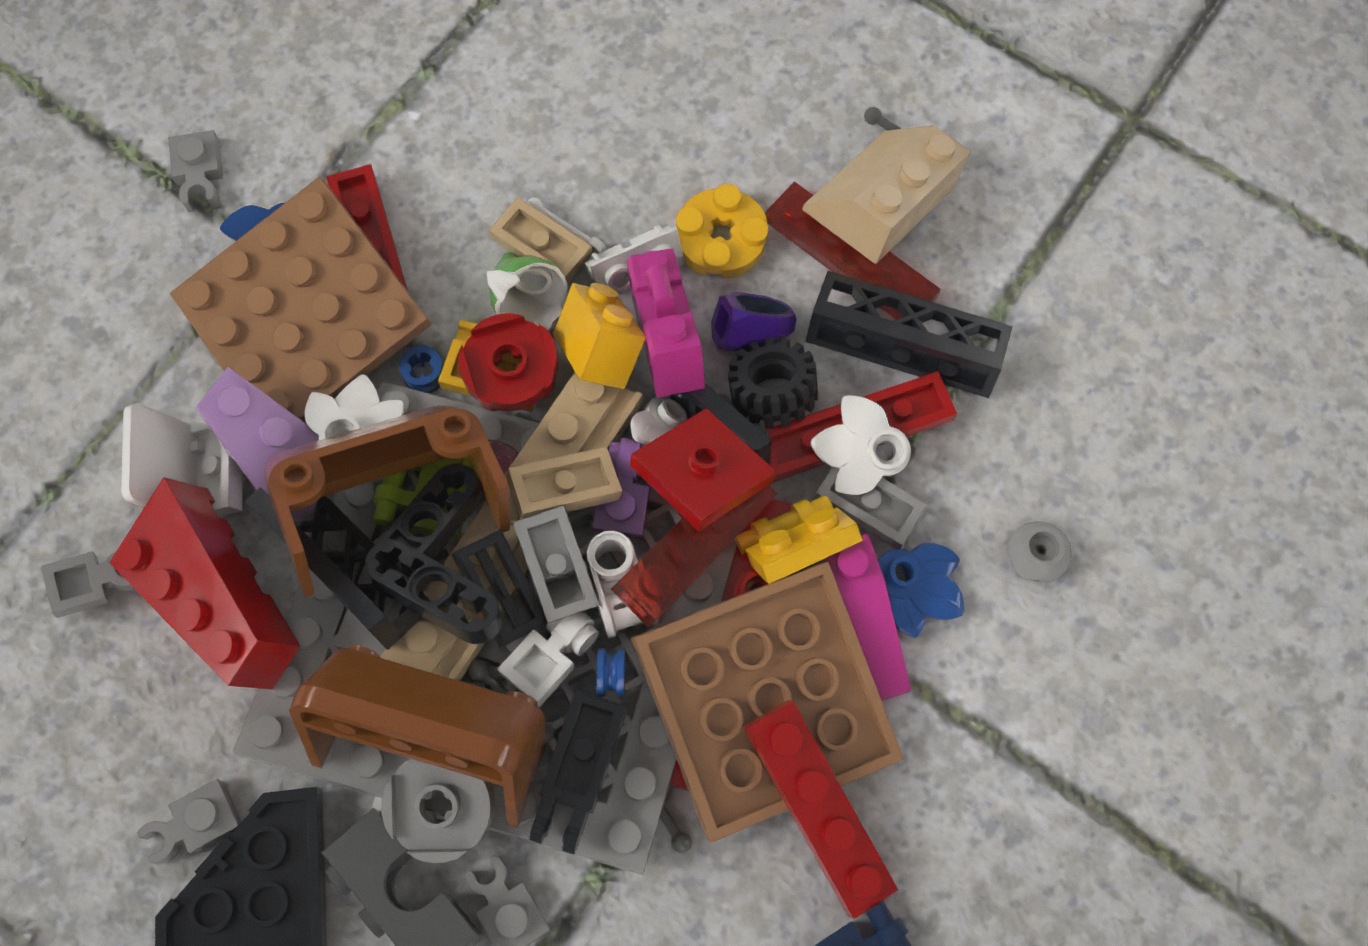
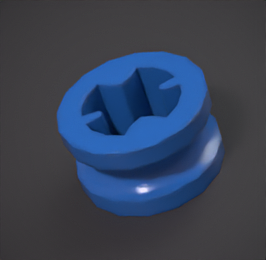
(417, 355)
(610, 672)

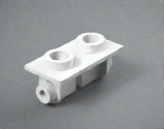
(611, 265)

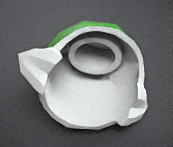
(528, 288)

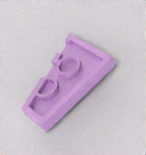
(252, 427)

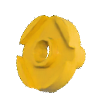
(727, 208)

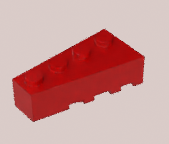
(204, 588)

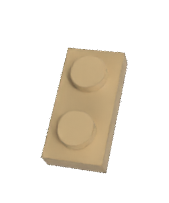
(530, 232)
(567, 480)

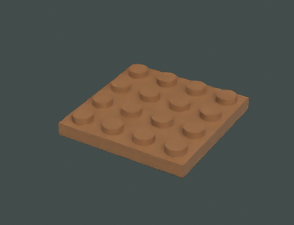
(301, 302)
(743, 660)

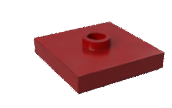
(702, 469)

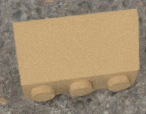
(889, 188)

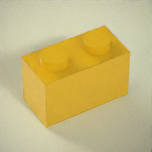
(599, 335)

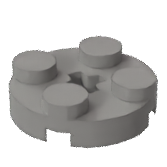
(417, 827)

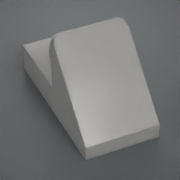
(555, 564)

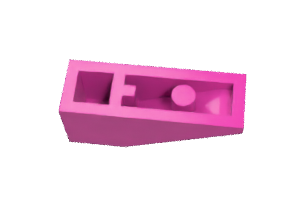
(871, 615)

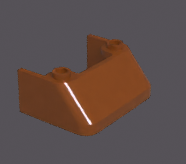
(374, 452)
(424, 720)

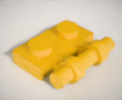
(797, 538)

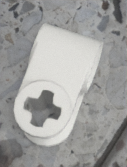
(613, 611)

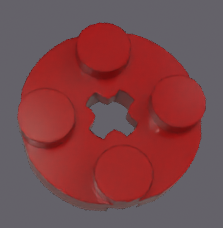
(514, 389)

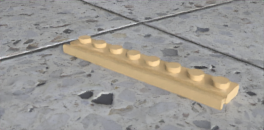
(578, 421)

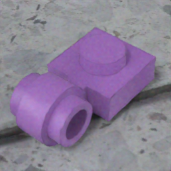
(630, 511)

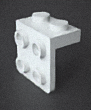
(176, 450)

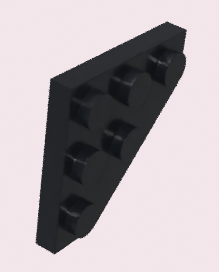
(258, 882)

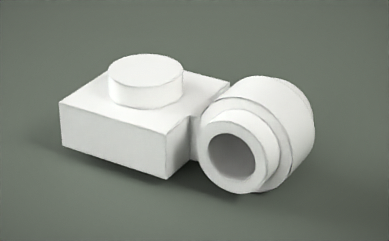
(539, 664)

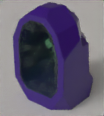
(750, 318)

